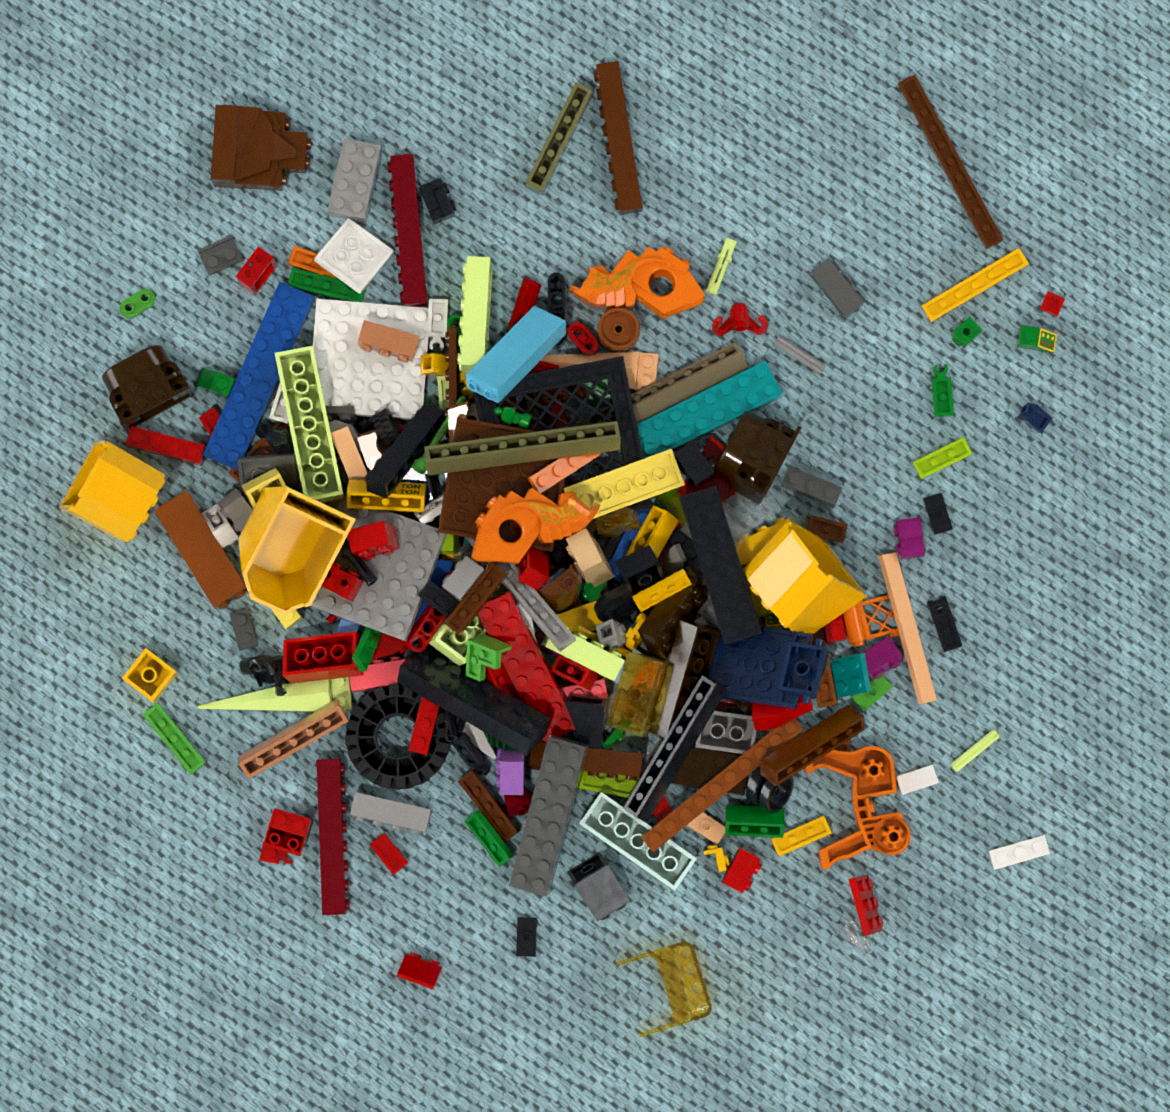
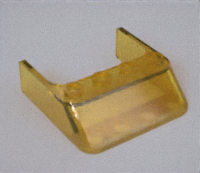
(682, 983)

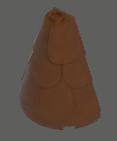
(564, 590)

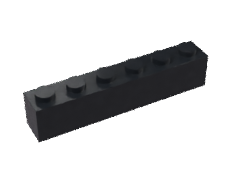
(406, 448)

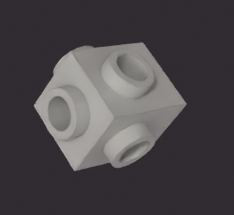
(611, 634)

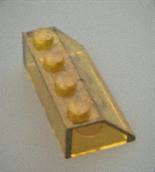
(637, 694)

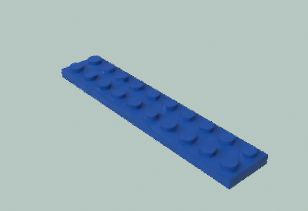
(258, 376)

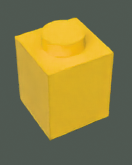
(433, 364)

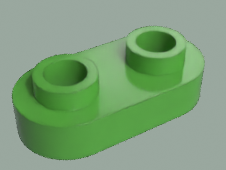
(137, 304)

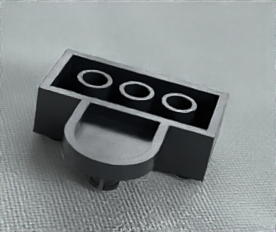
(638, 573)

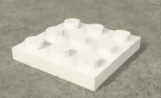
(354, 255)

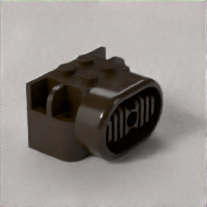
(145, 386)
(755, 454)

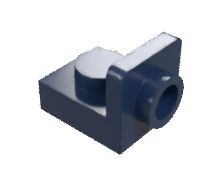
(1035, 417)

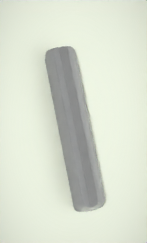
(800, 354)

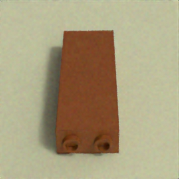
(201, 550)

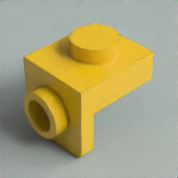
(721, 859)

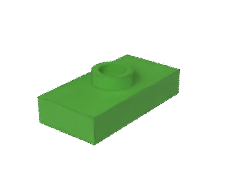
(878, 689)

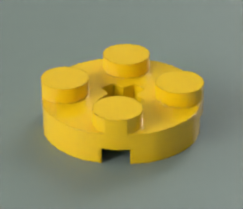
(633, 636)

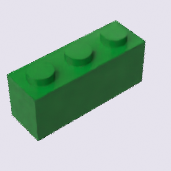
(753, 822)

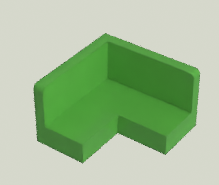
(483, 652)

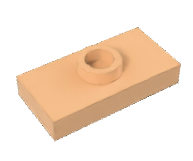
(708, 827)

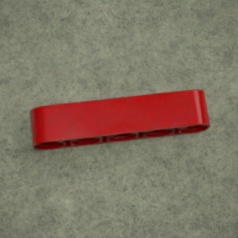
(434, 622)

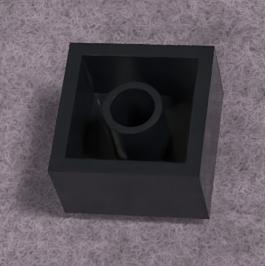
(694, 464)

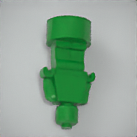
(509, 415)

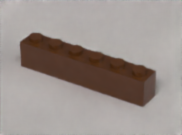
(811, 745)
(600, 761)

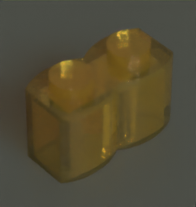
(620, 521)

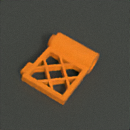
(856, 624)

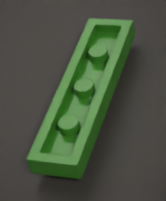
(174, 738)

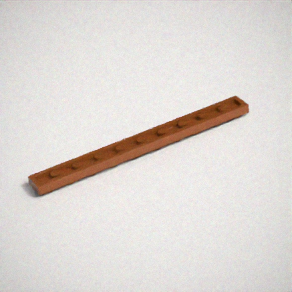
(720, 785)

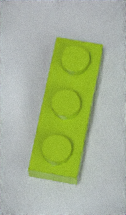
(942, 458)

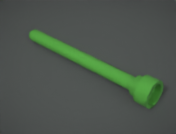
(419, 464)

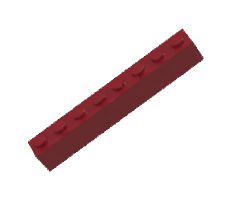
(408, 230)
(332, 836)

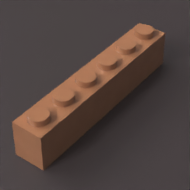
(293, 739)

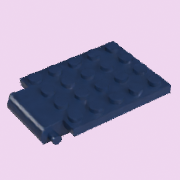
(770, 668)

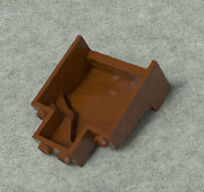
(256, 149)

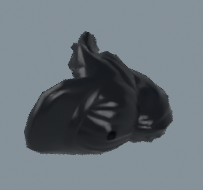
(278, 439)
(265, 669)

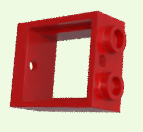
(255, 276)

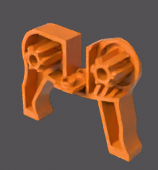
(871, 776)

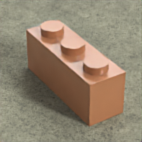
(388, 341)

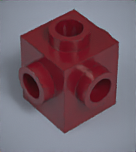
(518, 804)

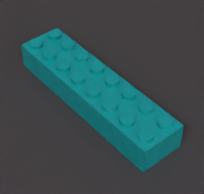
(708, 410)

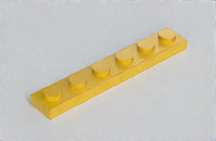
(974, 285)

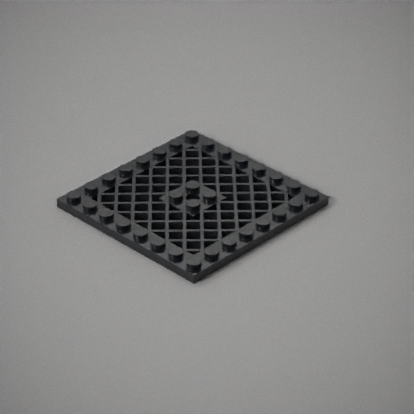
(610, 369)

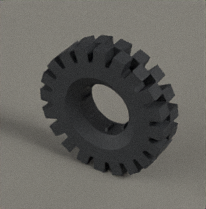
(366, 753)

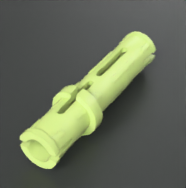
(729, 246)

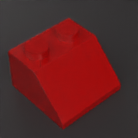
(420, 971)

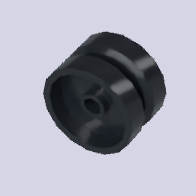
(767, 795)

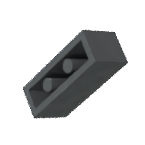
(837, 288)
(811, 487)

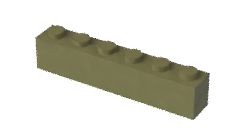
(559, 139)

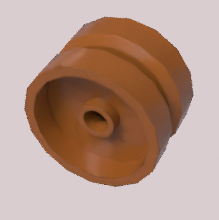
(609, 324)

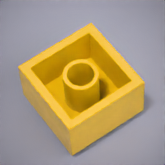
(150, 675)

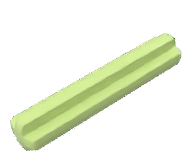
(975, 750)

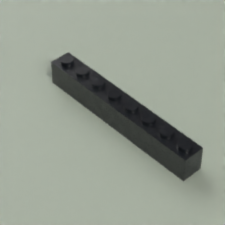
(675, 748)

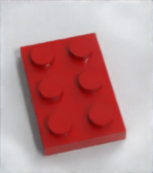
(866, 905)

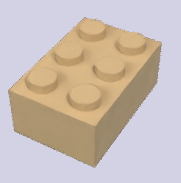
(589, 558)

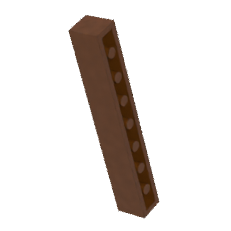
(619, 138)

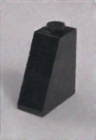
(588, 718)

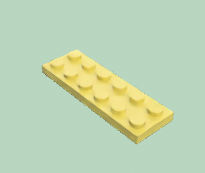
(630, 483)

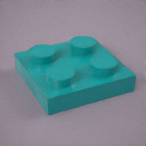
(850, 675)

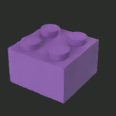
(510, 772)

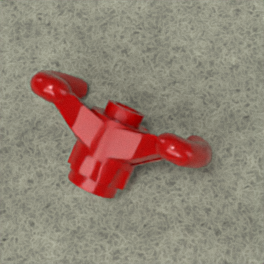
(739, 321)

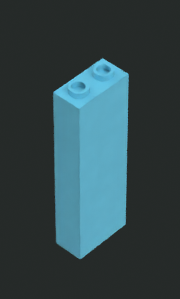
(516, 354)

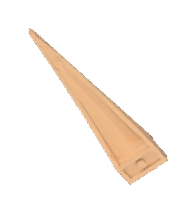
(639, 366)

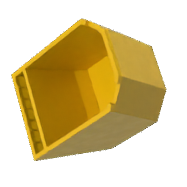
(113, 491)
(290, 547)
(802, 580)

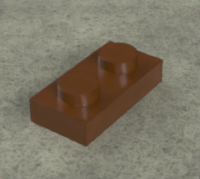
(827, 528)

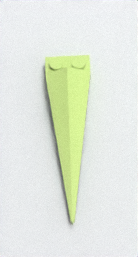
(299, 697)

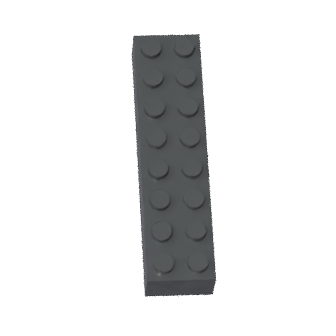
(549, 815)

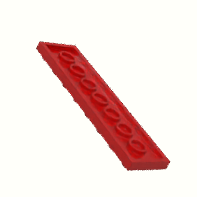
(526, 662)

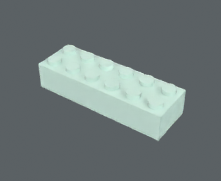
(624, 832)

